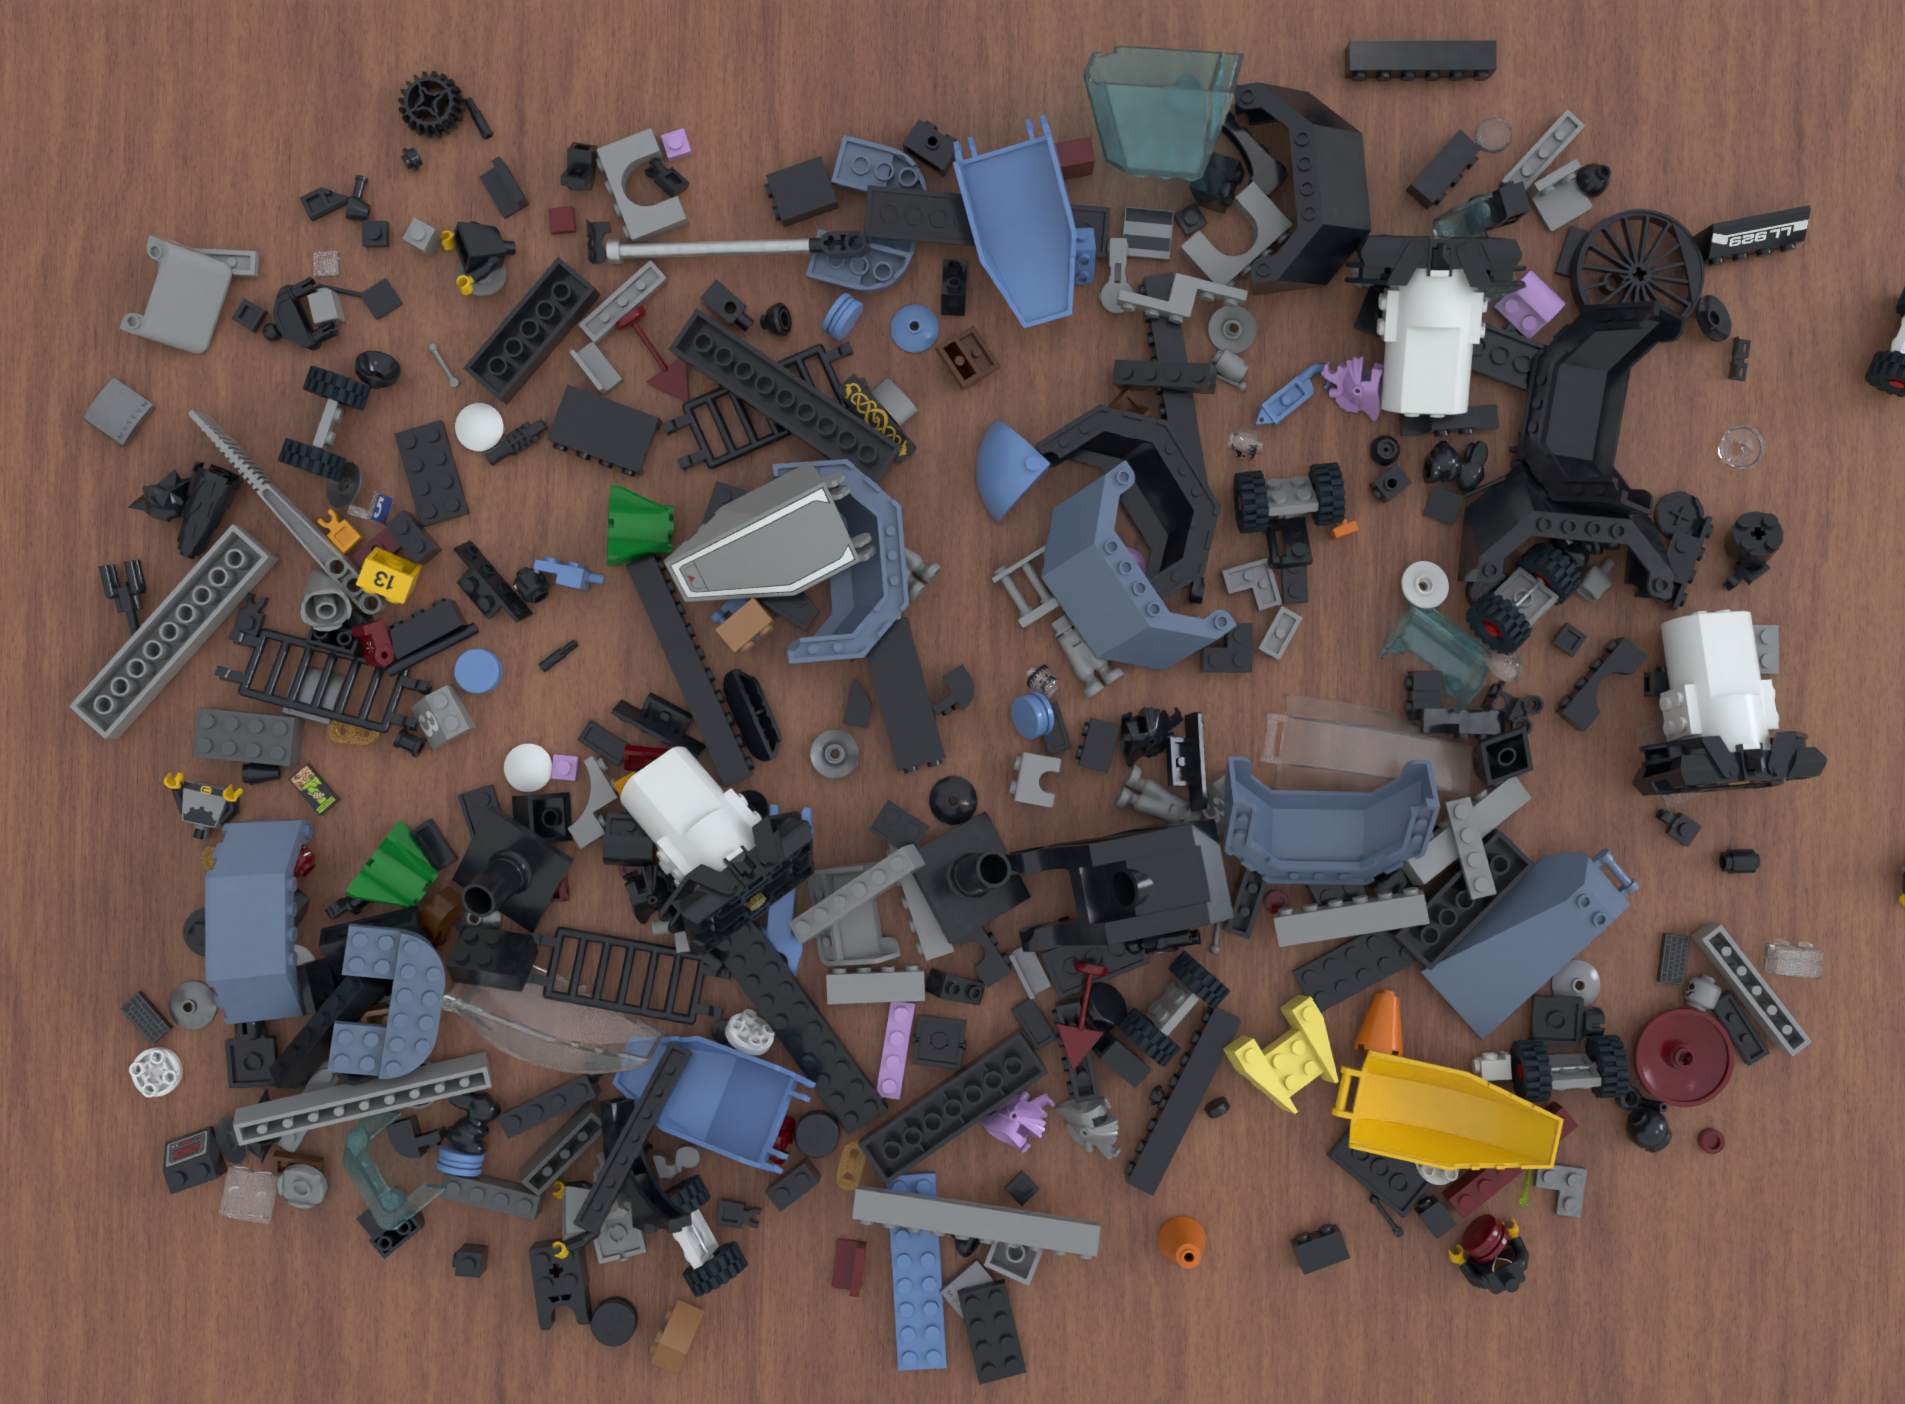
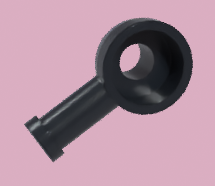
(357, 208)

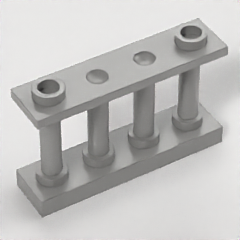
(1027, 613)

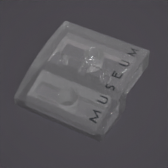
(248, 1195)

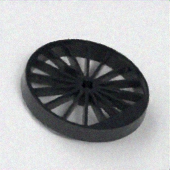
(1637, 265)

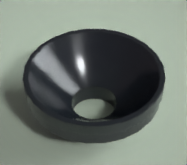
(379, 365)

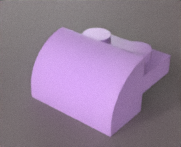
(1531, 306)

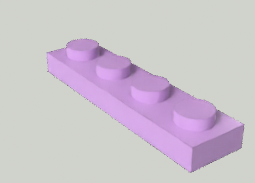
(895, 1049)

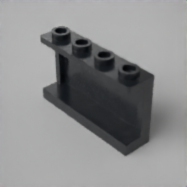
(603, 430)
(334, 938)

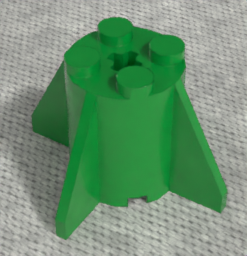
(636, 527)
(395, 872)

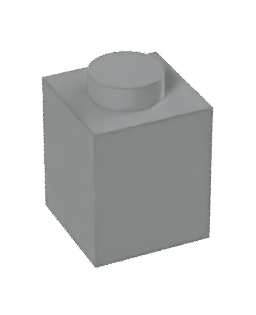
(422, 237)
(326, 307)

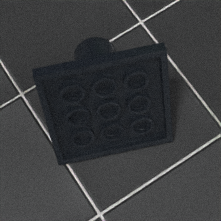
(510, 871)
(968, 878)

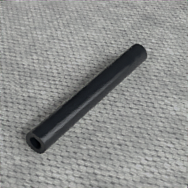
(431, 649)

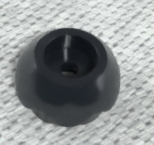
(1377, 453)

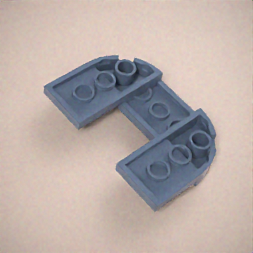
(888, 260)
(413, 1007)

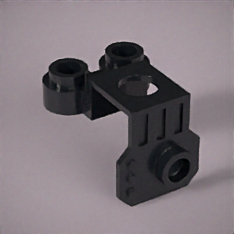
(1515, 708)

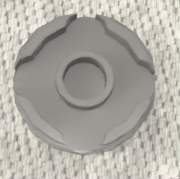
(302, 1185)

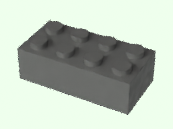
(248, 737)

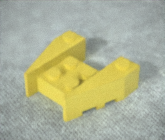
(1290, 1059)

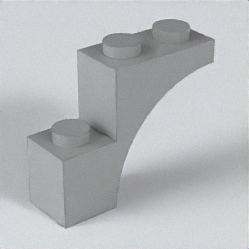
(591, 824)

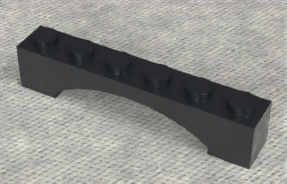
(1260, 166)

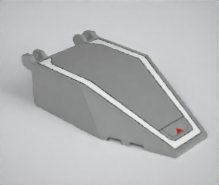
(770, 541)

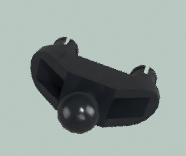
(292, 320)
(1164, 943)

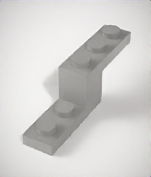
(1181, 298)

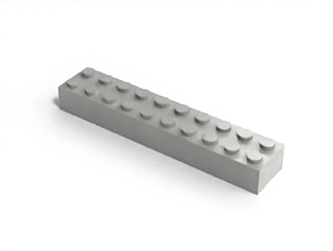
(174, 632)

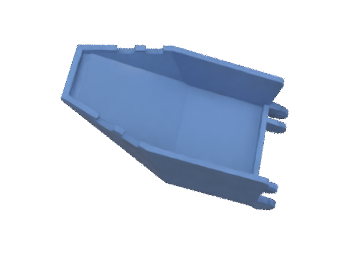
(1022, 223)
(723, 1100)

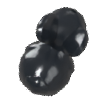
(1446, 465)
(1580, 551)
(469, 1130)

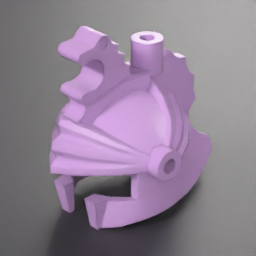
(1356, 386)
(1018, 1120)

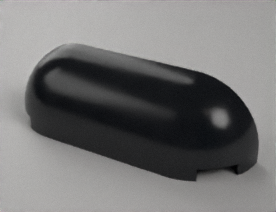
(752, 714)

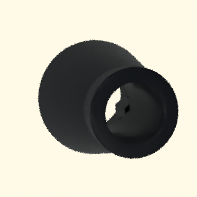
(259, 773)

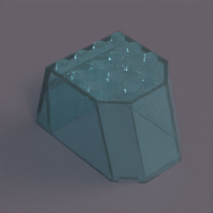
(1161, 107)

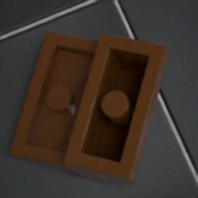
(967, 358)

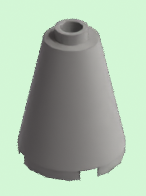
(324, 602)

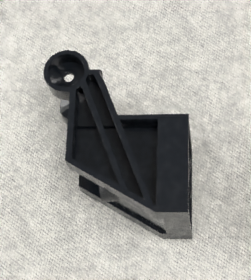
(1132, 884)

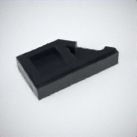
(322, 202)
(858, 707)

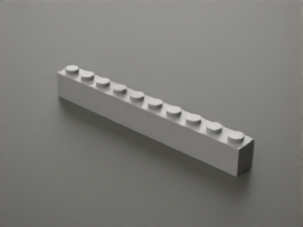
(352, 1102)
(977, 1220)

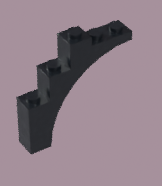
(649, 1202)

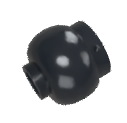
(1648, 1129)

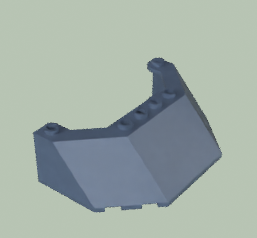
(1107, 590)
(869, 593)
(1328, 833)
(252, 920)

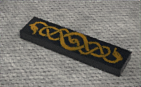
(873, 413)

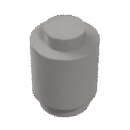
(1229, 365)

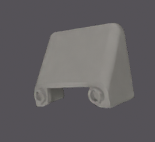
(183, 298)
(859, 935)

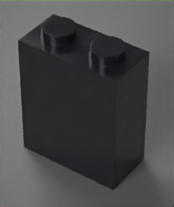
(801, 192)

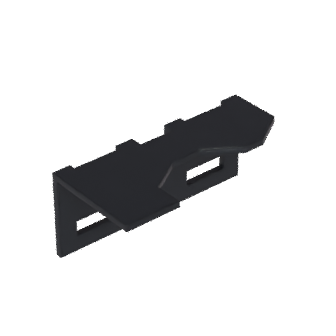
(598, 232)
(1737, 353)

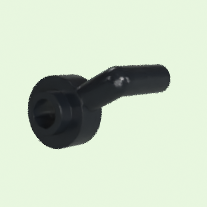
(1634, 1100)

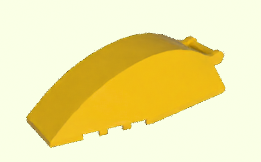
(1443, 1117)

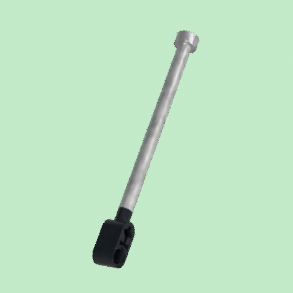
(618, 251)

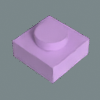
(676, 144)
(565, 767)

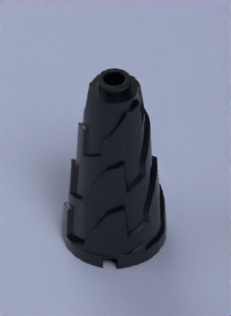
(207, 501)

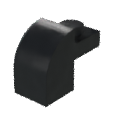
(580, 167)
(962, 691)
(408, 1138)

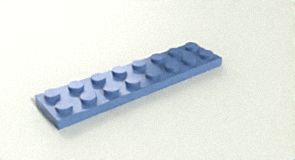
(917, 1286)

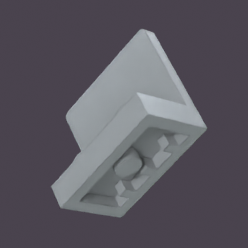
(1559, 197)

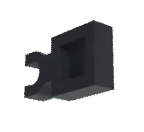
(250, 620)
(733, 1214)

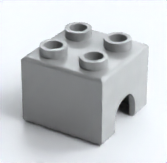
(1026, 786)

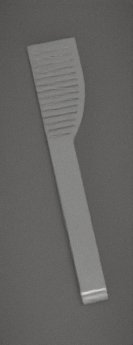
(305, 531)

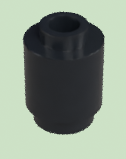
(1739, 861)

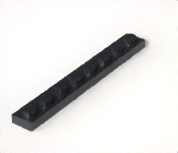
(632, 1138)

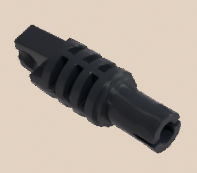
(516, 441)

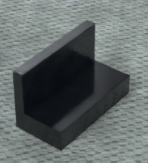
(504, 189)

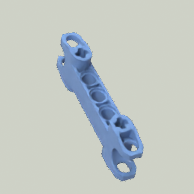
(783, 912)

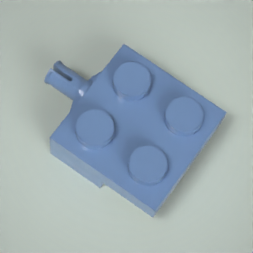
(572, 576)

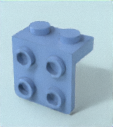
(1085, 256)

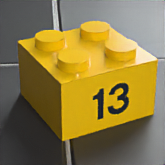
(388, 575)

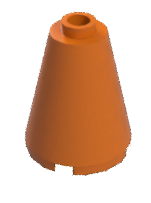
(1382, 1025)
(1182, 1241)

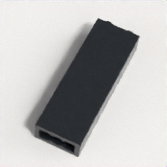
(905, 699)

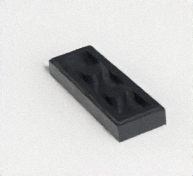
(1739, 1028)

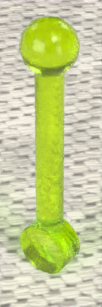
(1523, 1201)

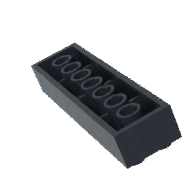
(952, 1106)

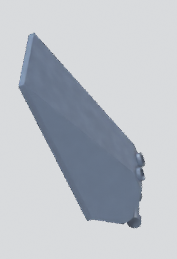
(1530, 936)

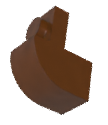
(440, 913)

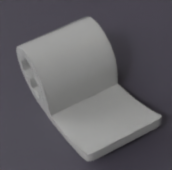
(894, 401)

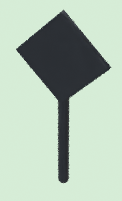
(379, 298)
(1446, 504)

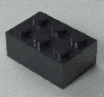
(492, 958)

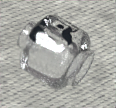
(1244, 443)
(1041, 680)

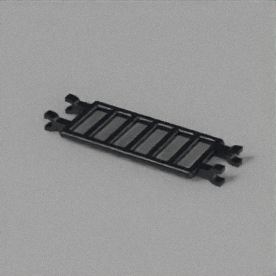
(756, 443)
(259, 643)
(619, 1005)

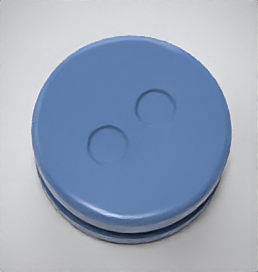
(842, 316)
(478, 671)
(1032, 715)
(459, 1162)

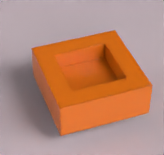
(1343, 529)

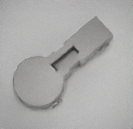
(1117, 262)

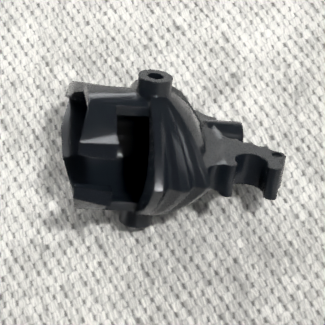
(1146, 733)
(649, 891)

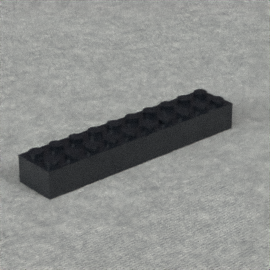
(783, 396)

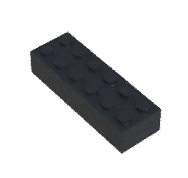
(532, 331)
(1450, 907)

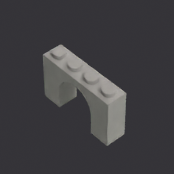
(618, 163)
(1268, 227)

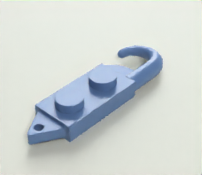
(1289, 396)

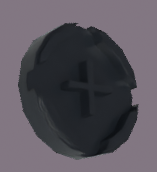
(1678, 512)

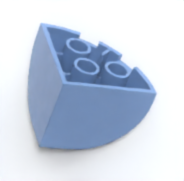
(1006, 469)

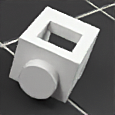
(1492, 1066)

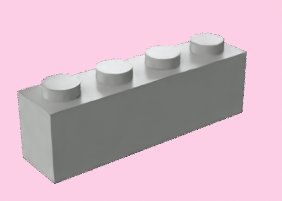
(876, 985)

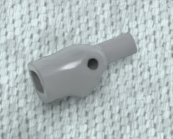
(1595, 581)

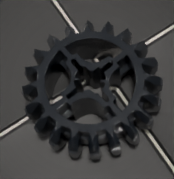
(413, 112)

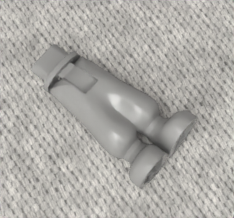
(915, 564)
(1083, 659)
(1154, 799)

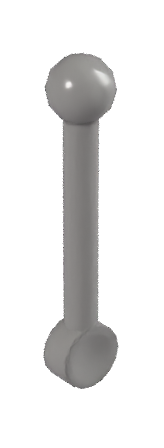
(454, 382)
(1242, 386)
(1214, 949)

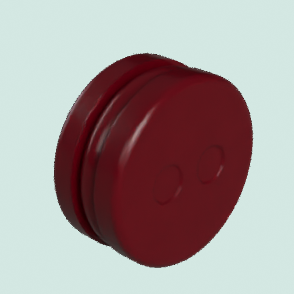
(1485, 1238)

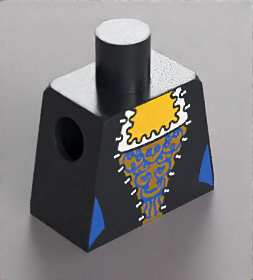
(718, 298)

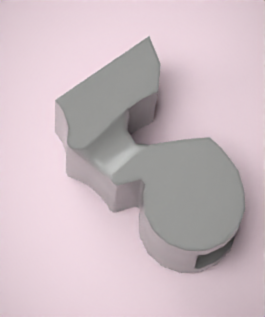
(686, 1156)

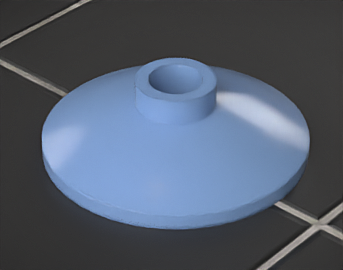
(917, 340)

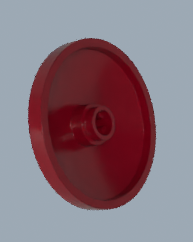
(1683, 1057)

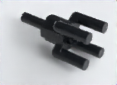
(125, 593)

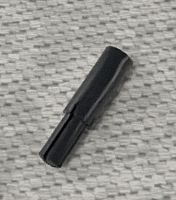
(478, 119)
(556, 657)

